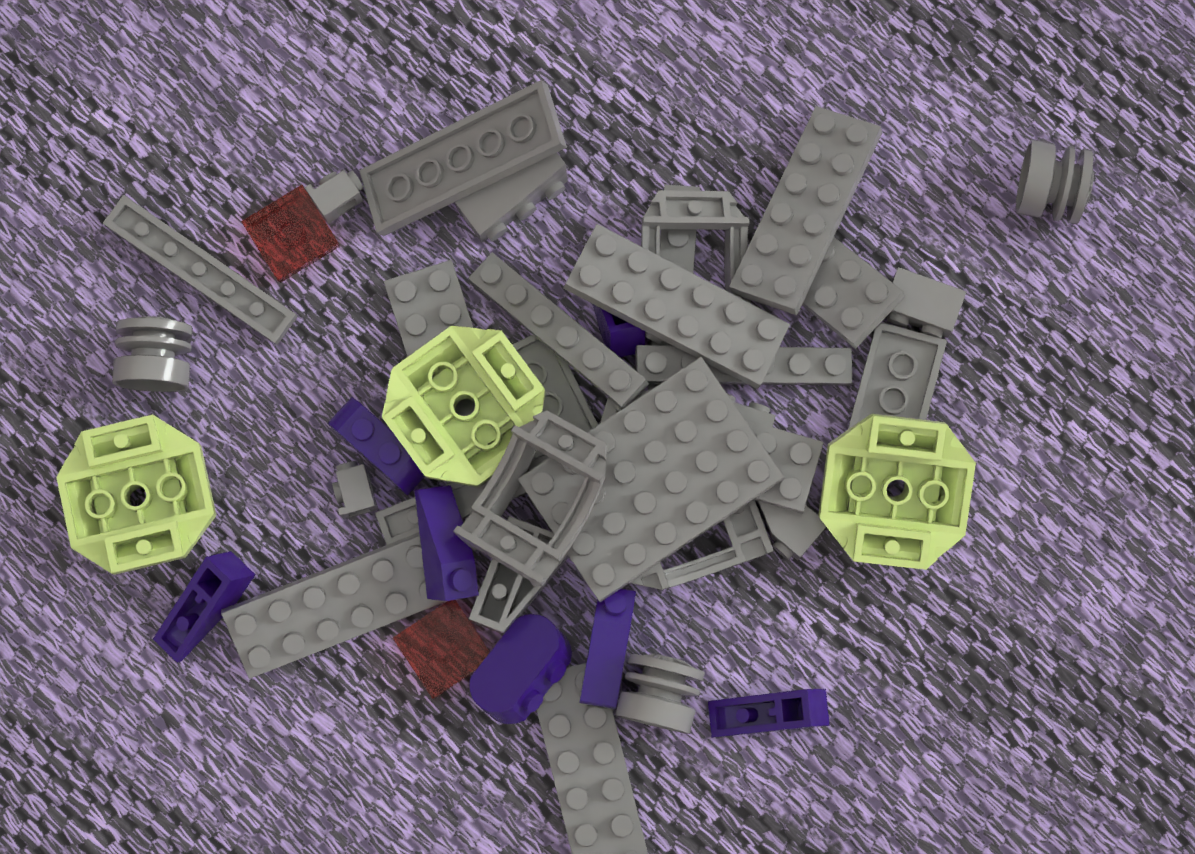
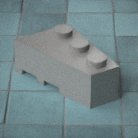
(512, 197)
(505, 592)

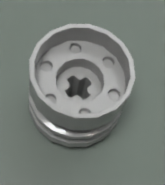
(1054, 181)
(153, 351)
(660, 693)

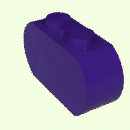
(376, 444)
(521, 669)

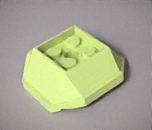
(440, 374)
(104, 473)
(904, 528)

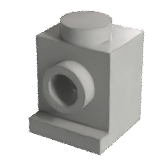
(336, 194)
(354, 490)

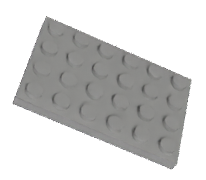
(672, 473)

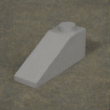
(791, 530)

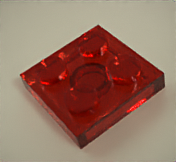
(290, 233)
(442, 648)

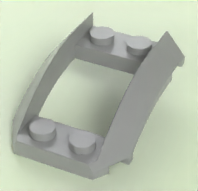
(698, 211)
(748, 542)
(508, 543)

